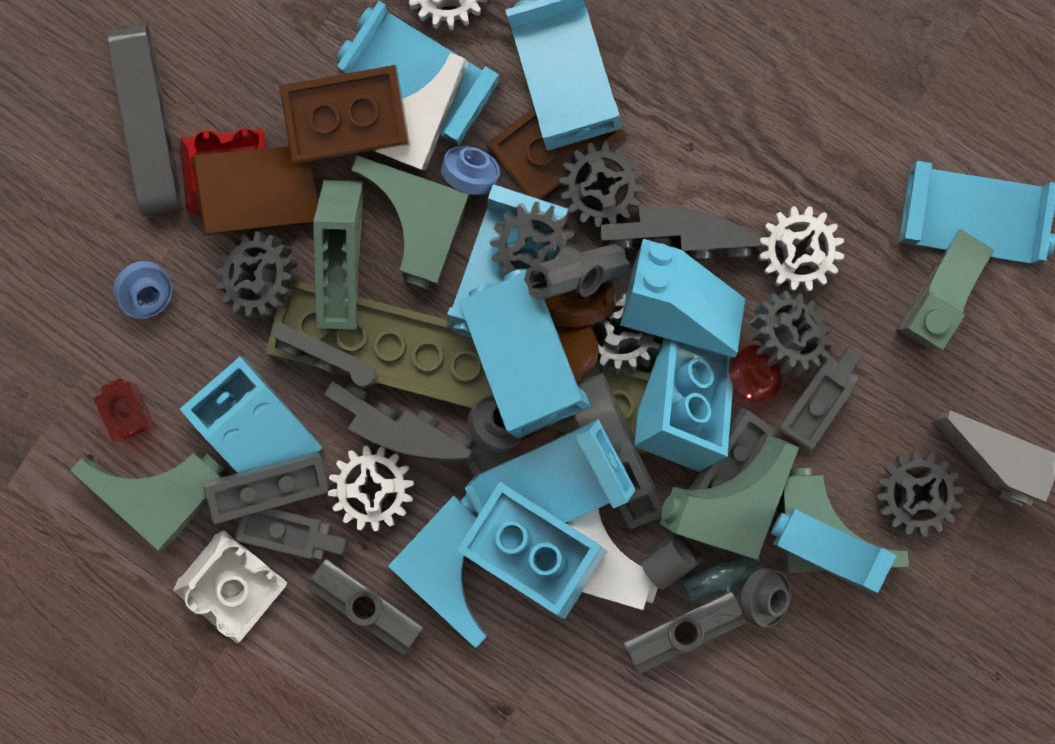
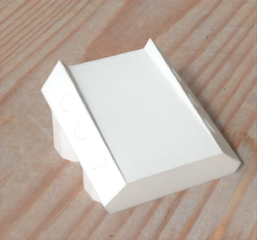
(229, 586)

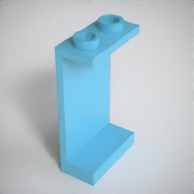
(390, 41)
(563, 70)
(999, 213)
(481, 268)
(521, 355)
(561, 476)

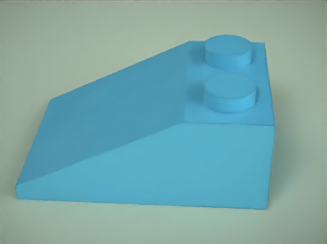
(682, 301)
(686, 406)
(532, 550)

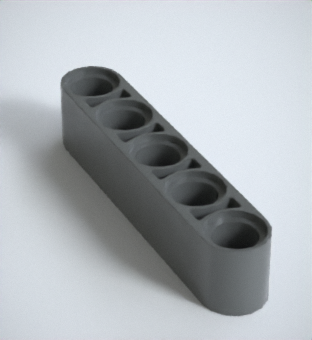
(144, 120)

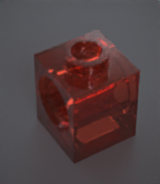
(137, 421)

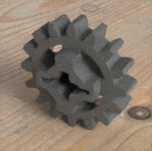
(596, 166)
(528, 228)
(260, 274)
(791, 333)
(628, 348)
(905, 482)

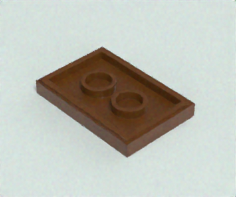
(344, 114)
(528, 162)
(253, 190)

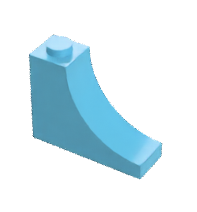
(833, 550)
(436, 568)

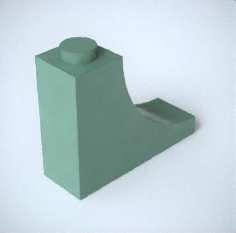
(428, 216)
(337, 253)
(943, 297)
(809, 496)
(158, 504)
(737, 511)

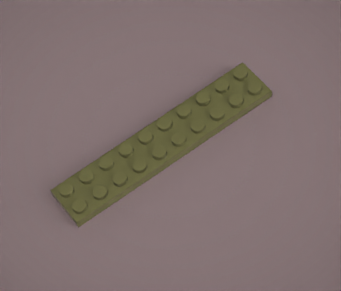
(425, 354)

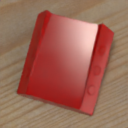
(208, 143)

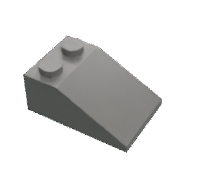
(1005, 462)

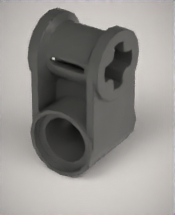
(670, 561)

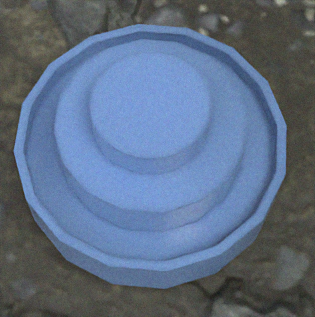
(470, 170)
(142, 290)

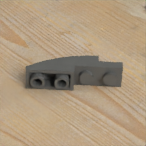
(696, 233)
(410, 436)
(645, 502)

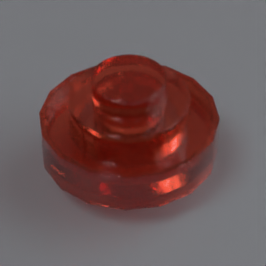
(753, 376)

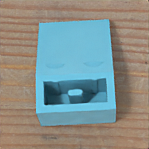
(247, 420)

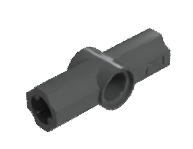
(576, 271)
(342, 592)
(709, 621)

